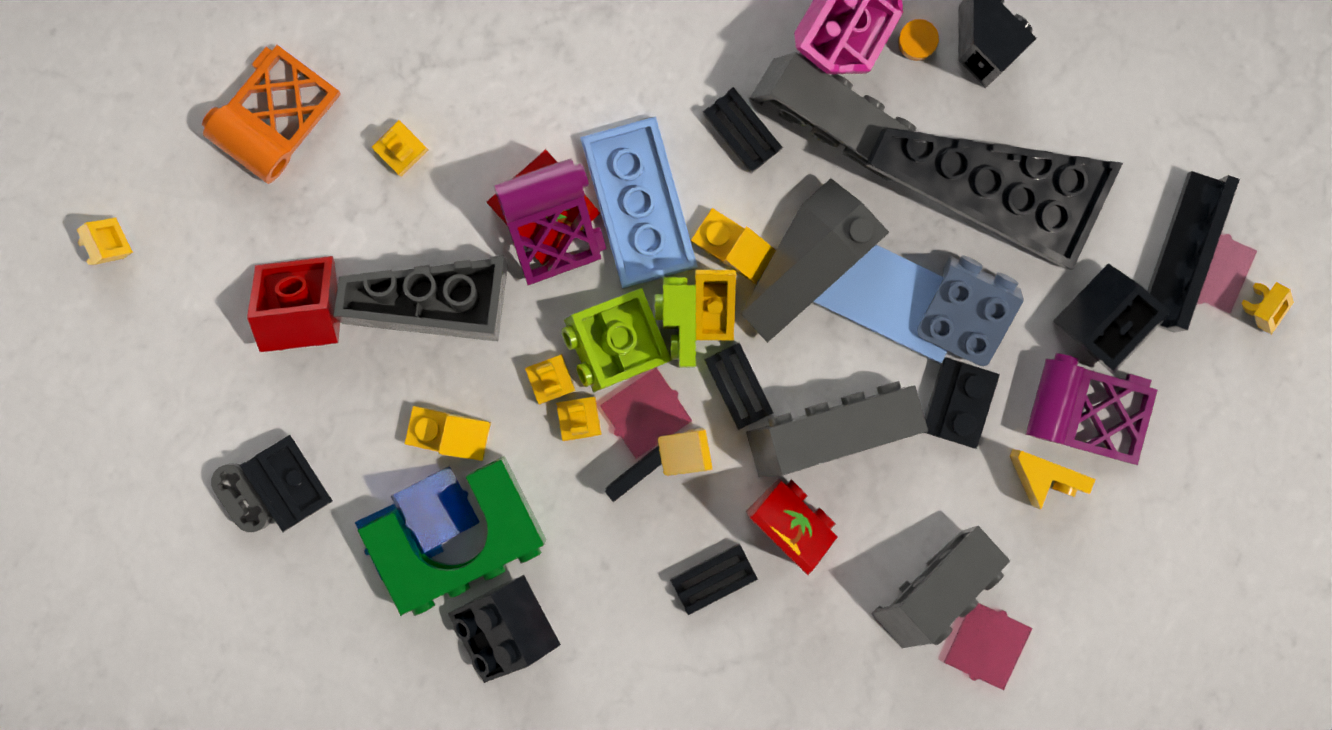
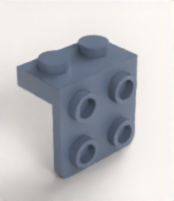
(971, 310)

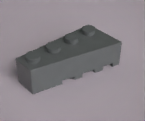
(827, 105)
(437, 300)
(836, 431)

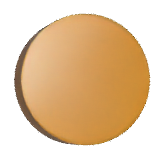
(918, 39)

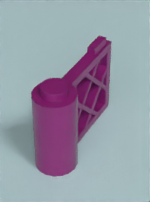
(541, 199)
(1062, 399)

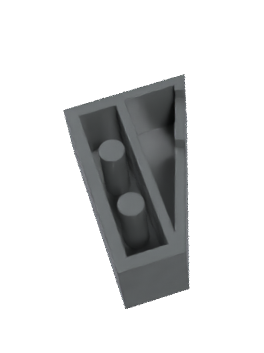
(944, 590)

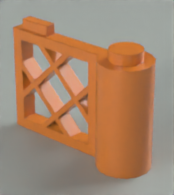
(252, 140)

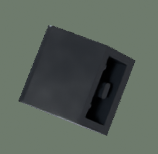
(990, 38)
(1112, 317)
(504, 629)

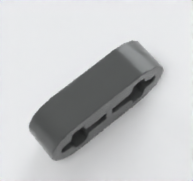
(234, 503)

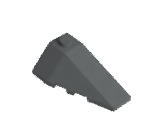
(818, 248)

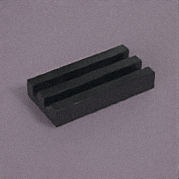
(722, 104)
(753, 416)
(634, 475)
(721, 592)

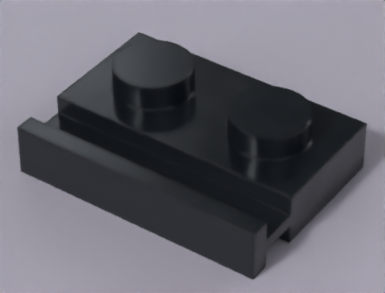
(960, 402)
(286, 483)

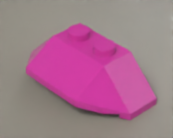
(846, 33)

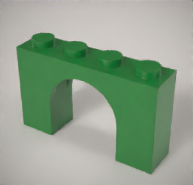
(418, 580)

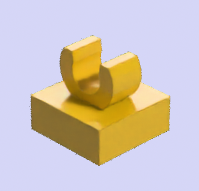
(399, 148)
(103, 241)
(1272, 307)
(550, 379)
(579, 418)

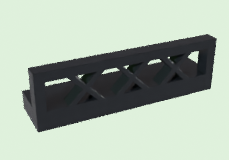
(1200, 208)

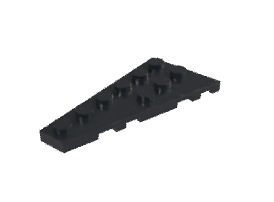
(1017, 192)

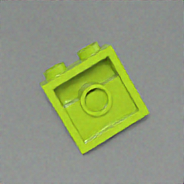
(678, 311)
(615, 340)

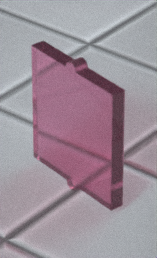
(1226, 273)
(645, 412)
(988, 645)

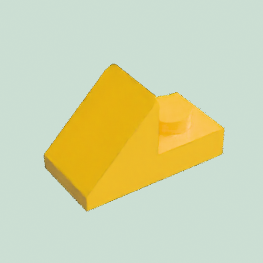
(734, 245)
(715, 304)
(447, 433)
(685, 452)
(1037, 475)

